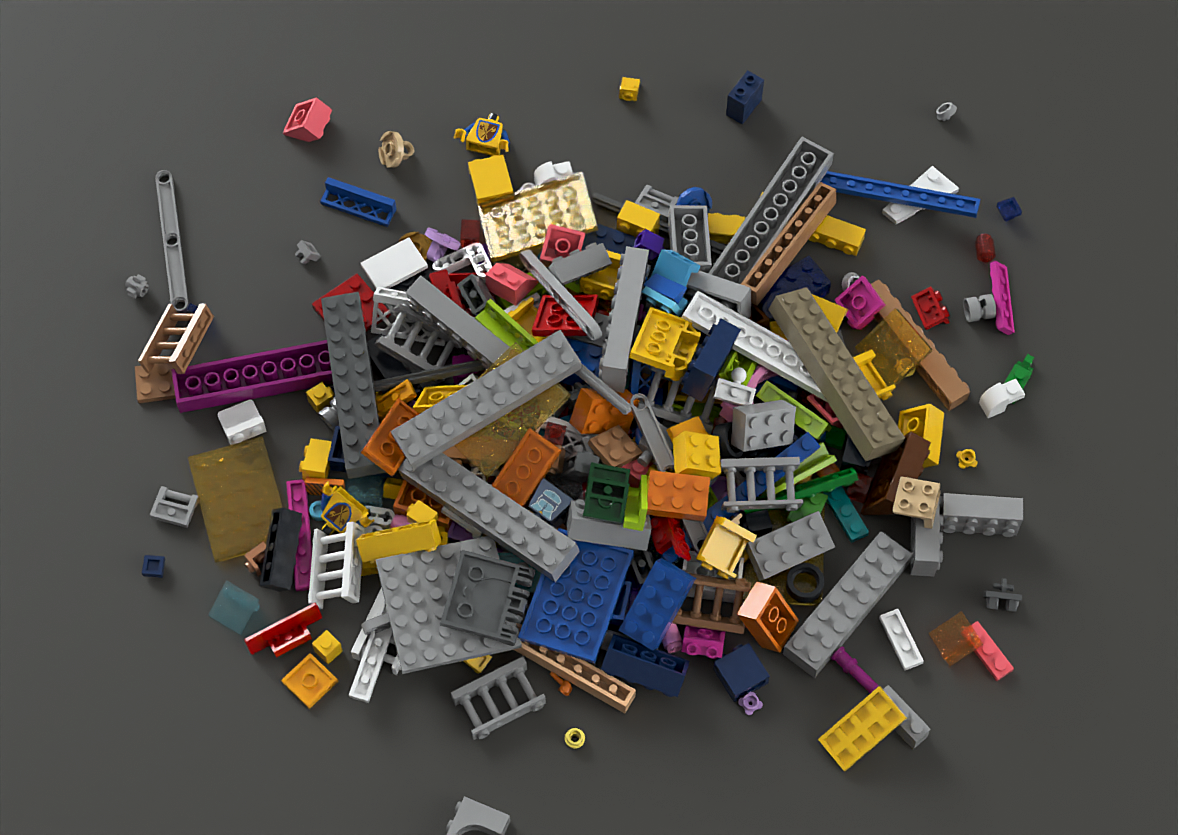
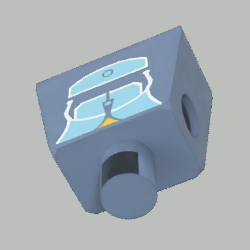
(549, 502)

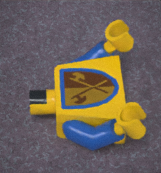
(485, 136)
(341, 508)

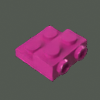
(861, 303)
(703, 641)

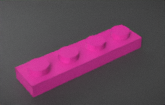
(1002, 297)

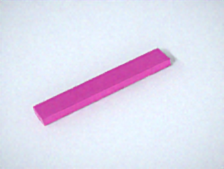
(298, 502)

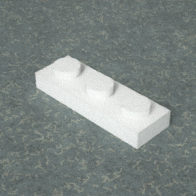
(901, 639)

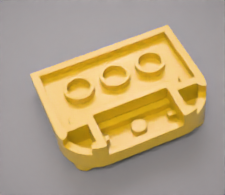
(666, 343)

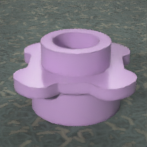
(750, 697)

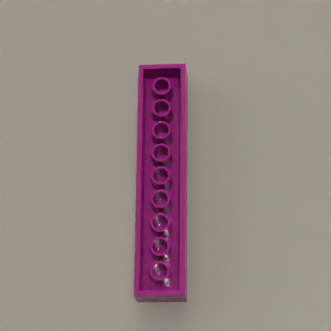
(252, 376)

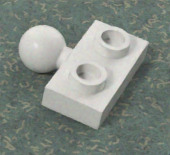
(733, 391)

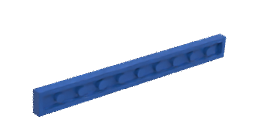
(902, 194)
(802, 448)

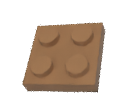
(154, 385)
(615, 447)

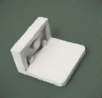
(241, 422)

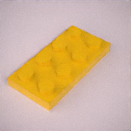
(862, 728)

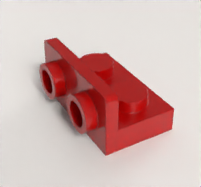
(930, 307)

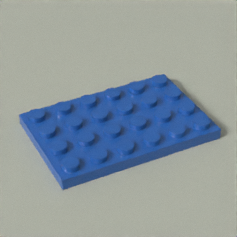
(579, 606)

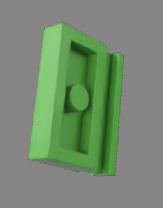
(808, 507)

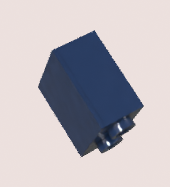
(744, 97)
(741, 672)

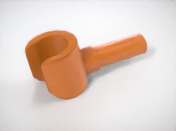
(565, 687)

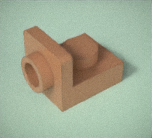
(254, 557)

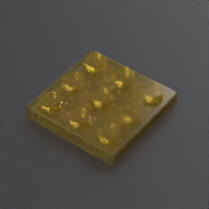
(896, 347)

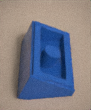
(666, 287)

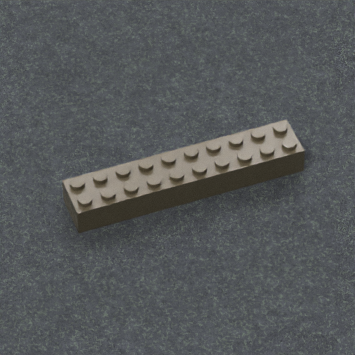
(836, 374)

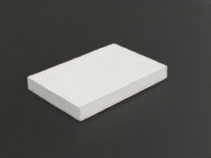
(394, 264)

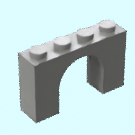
(477, 816)

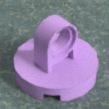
(439, 244)

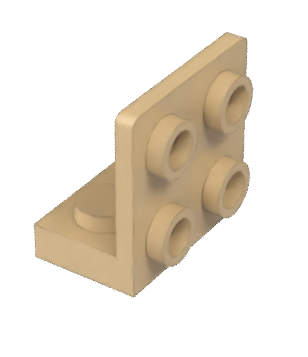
(917, 499)

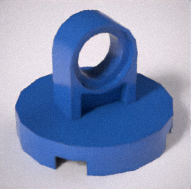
(695, 197)

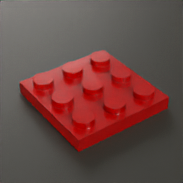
(352, 285)
(553, 317)

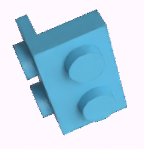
(665, 304)

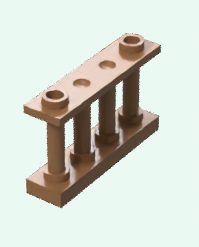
(185, 347)
(715, 620)

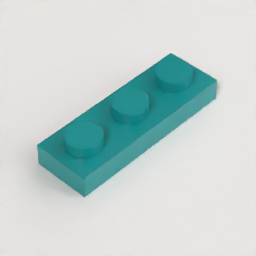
(846, 514)

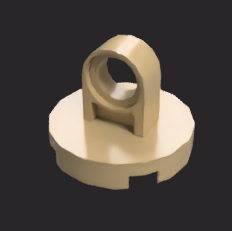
(393, 149)

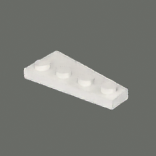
(931, 180)

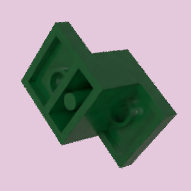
(606, 493)

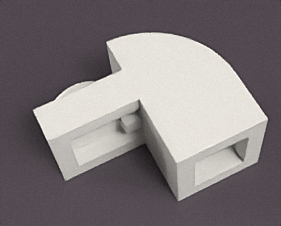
(549, 172)
(999, 396)

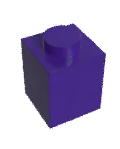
(651, 242)

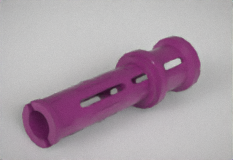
(850, 666)

